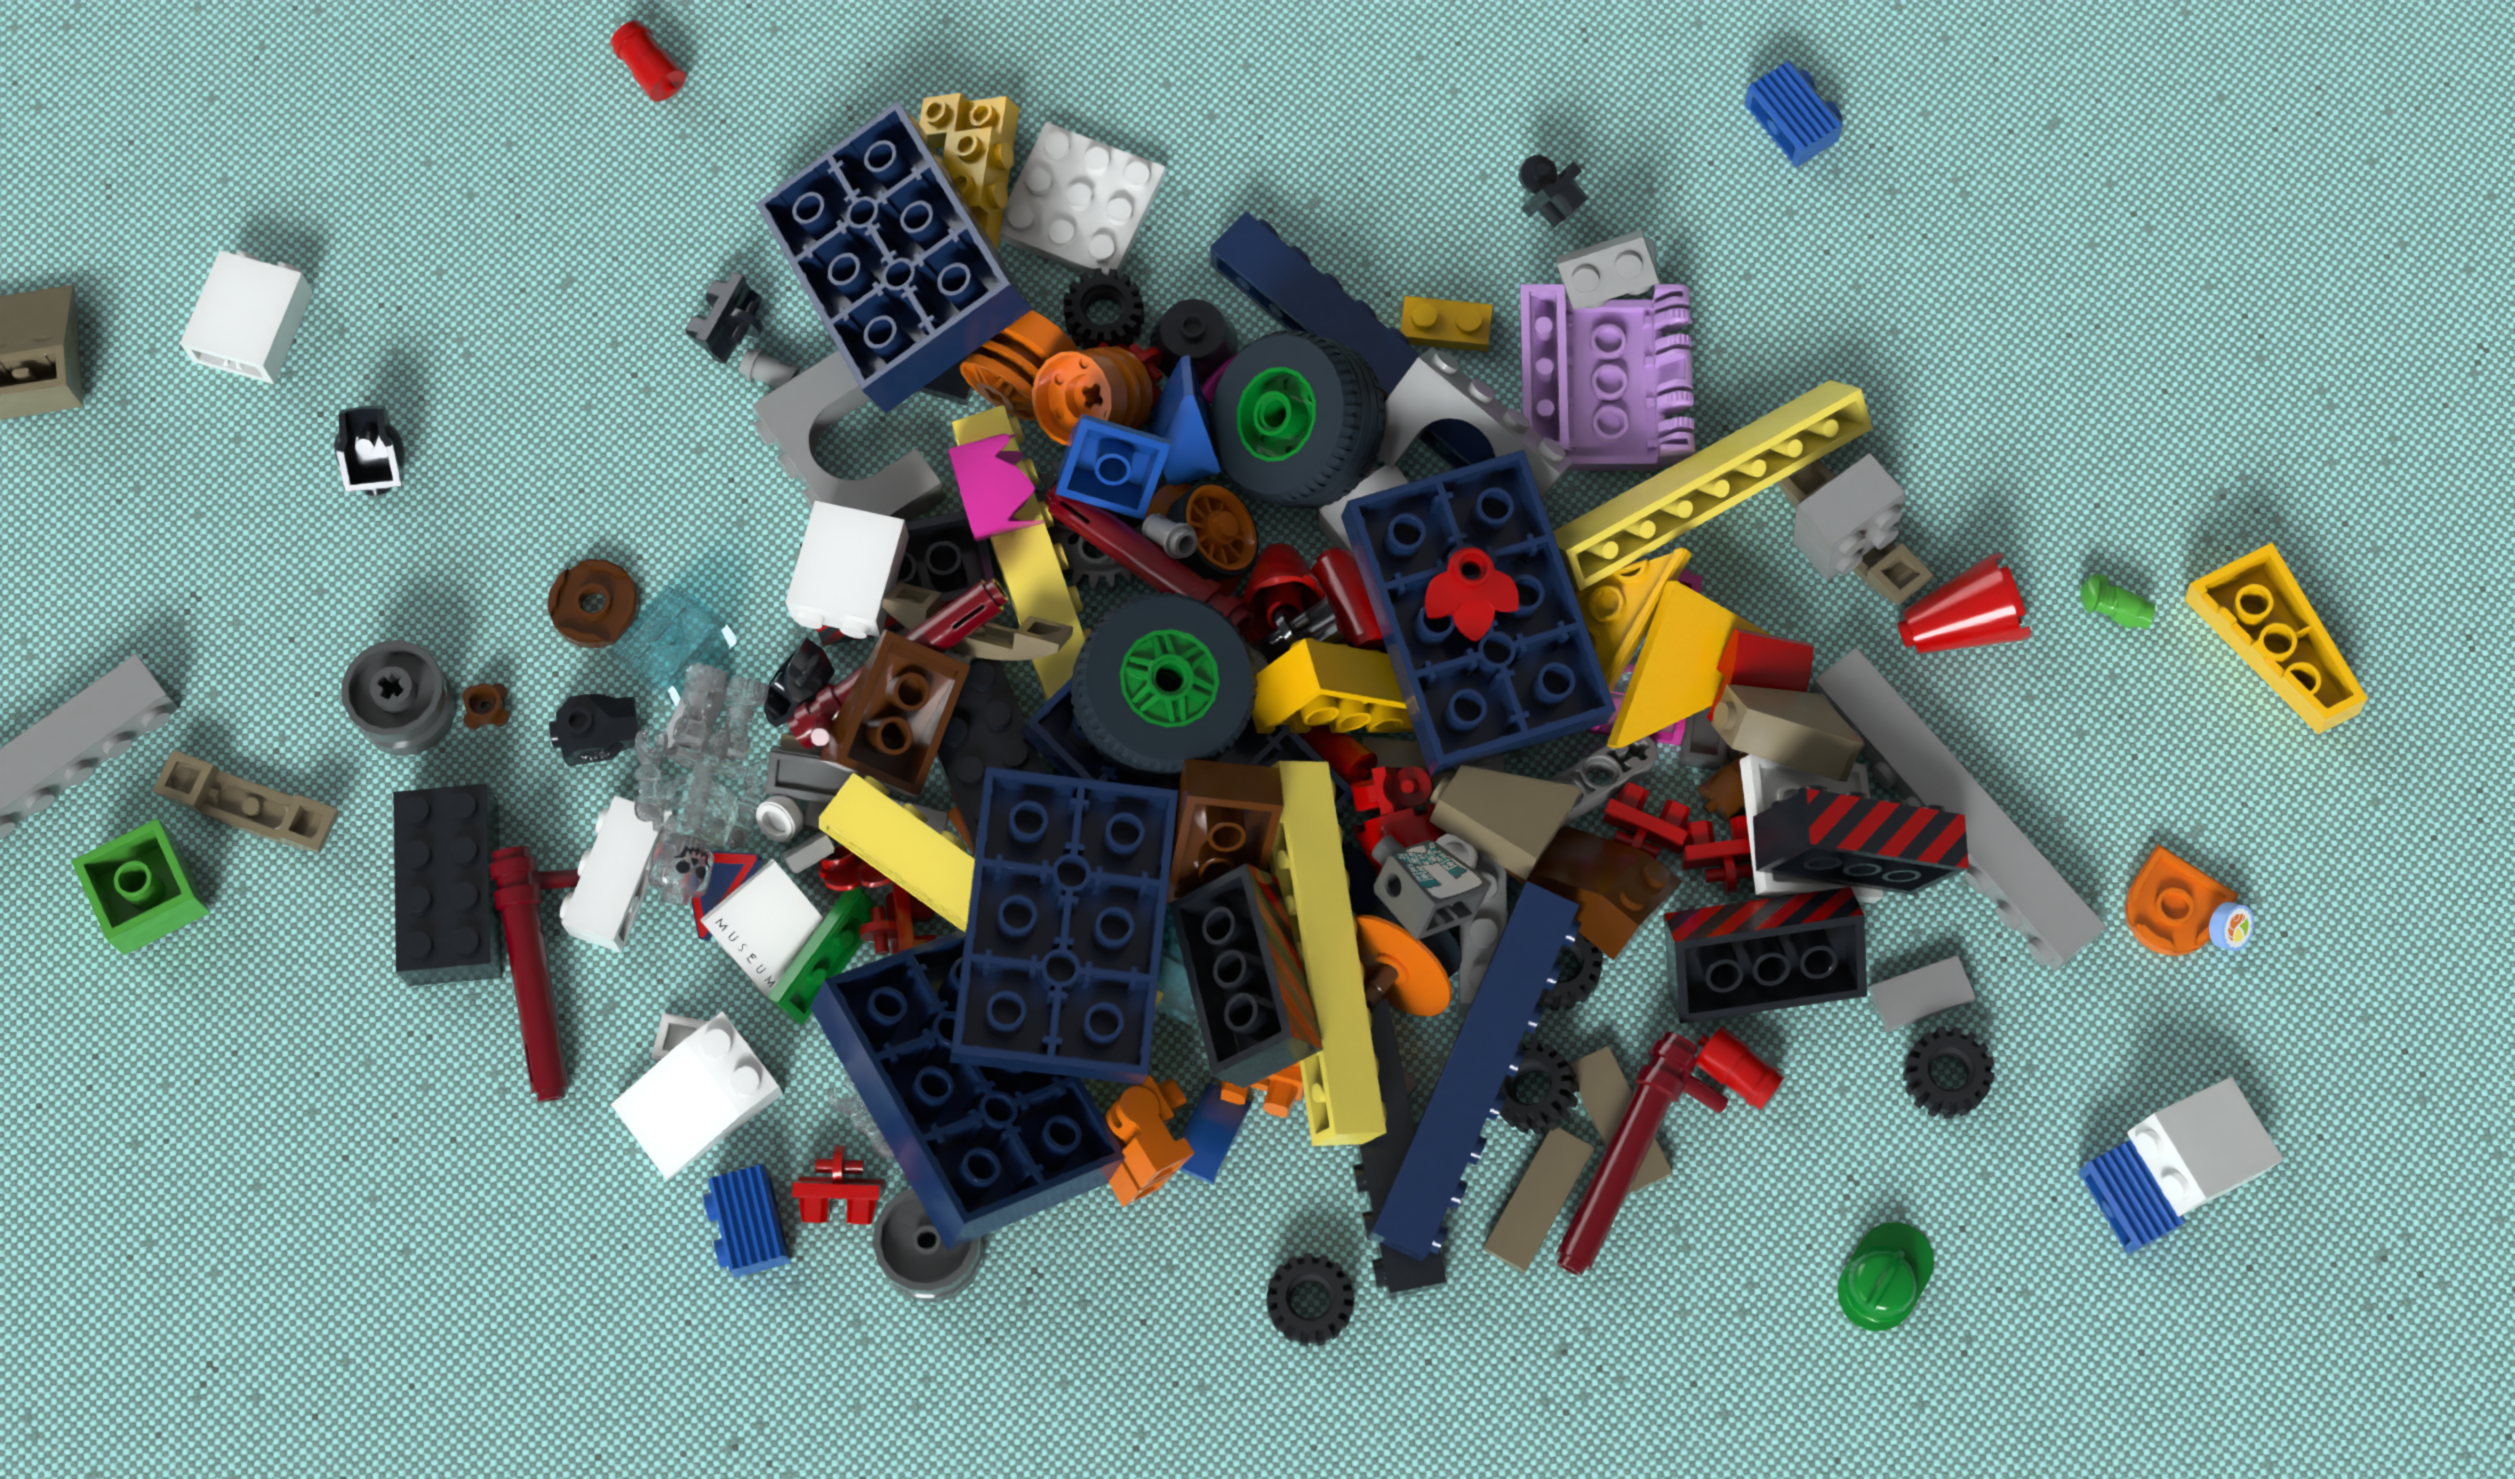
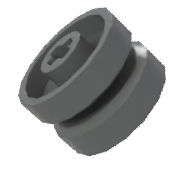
(398, 698)
(919, 1272)

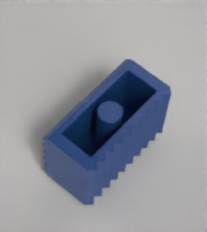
(1794, 113)
(2130, 1197)
(747, 1221)

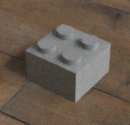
(1849, 518)

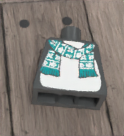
(1427, 886)

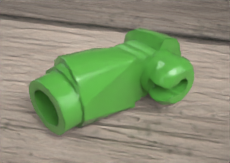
(2117, 603)

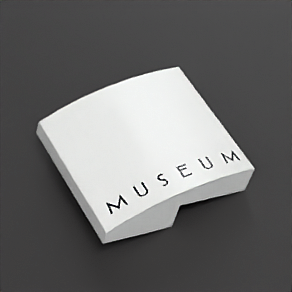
(764, 925)

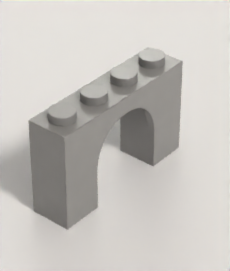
(1440, 390)
(799, 415)

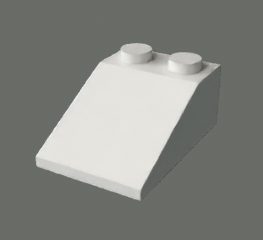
(696, 1096)

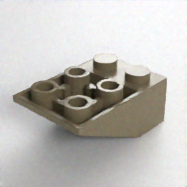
(39, 353)

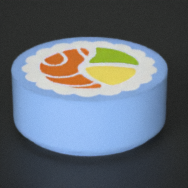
(2231, 926)

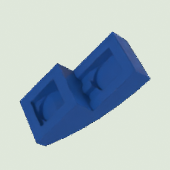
(1212, 1132)

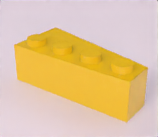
(2279, 635)
(1330, 687)

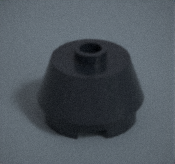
(1196, 330)

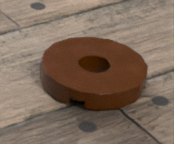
(600, 627)

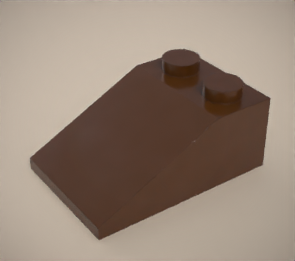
(896, 714)
(1222, 821)
(1611, 882)

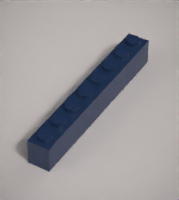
(1314, 302)
(1474, 1073)

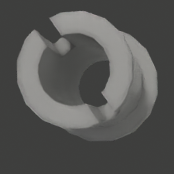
(766, 368)
(1176, 538)

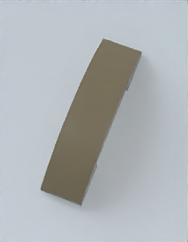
(1889, 571)
(1031, 640)
(245, 804)

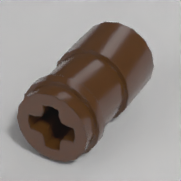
(1724, 791)

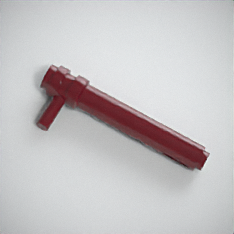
(1144, 557)
(940, 632)
(519, 901)
(1656, 1089)

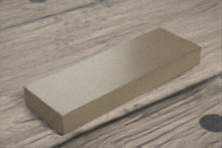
(1605, 1099)
(1538, 1199)

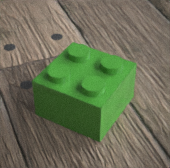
(140, 886)

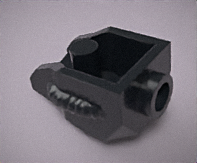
(369, 450)
(797, 681)
(594, 728)

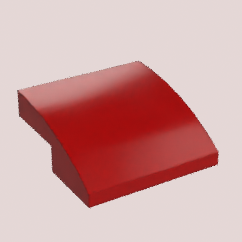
(1764, 662)

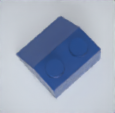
(1185, 419)
(1111, 466)

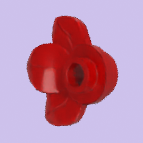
(1471, 600)
(846, 871)

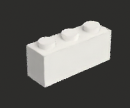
(612, 878)

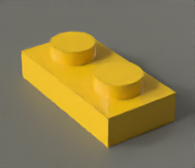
(1446, 323)

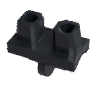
(1554, 193)
(729, 320)
(1316, 622)

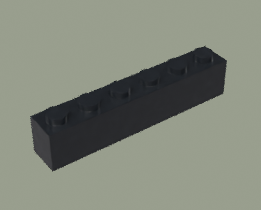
(1380, 1163)

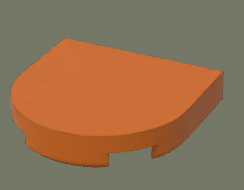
(2173, 904)

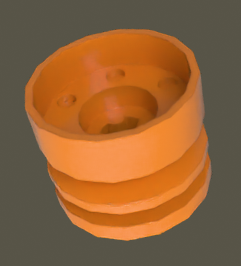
(1008, 362)
(1093, 382)

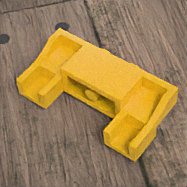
(977, 150)

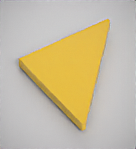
(1623, 607)
(1676, 664)

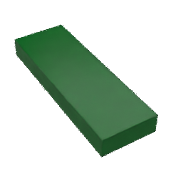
(823, 955)

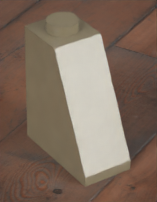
(1787, 729)
(1503, 814)

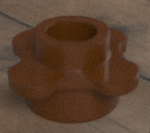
(476, 696)

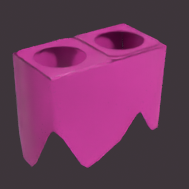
(991, 486)

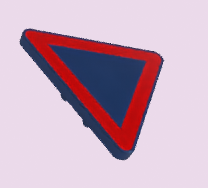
(728, 873)

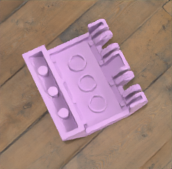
(1609, 377)

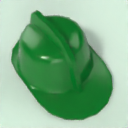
(1885, 1276)

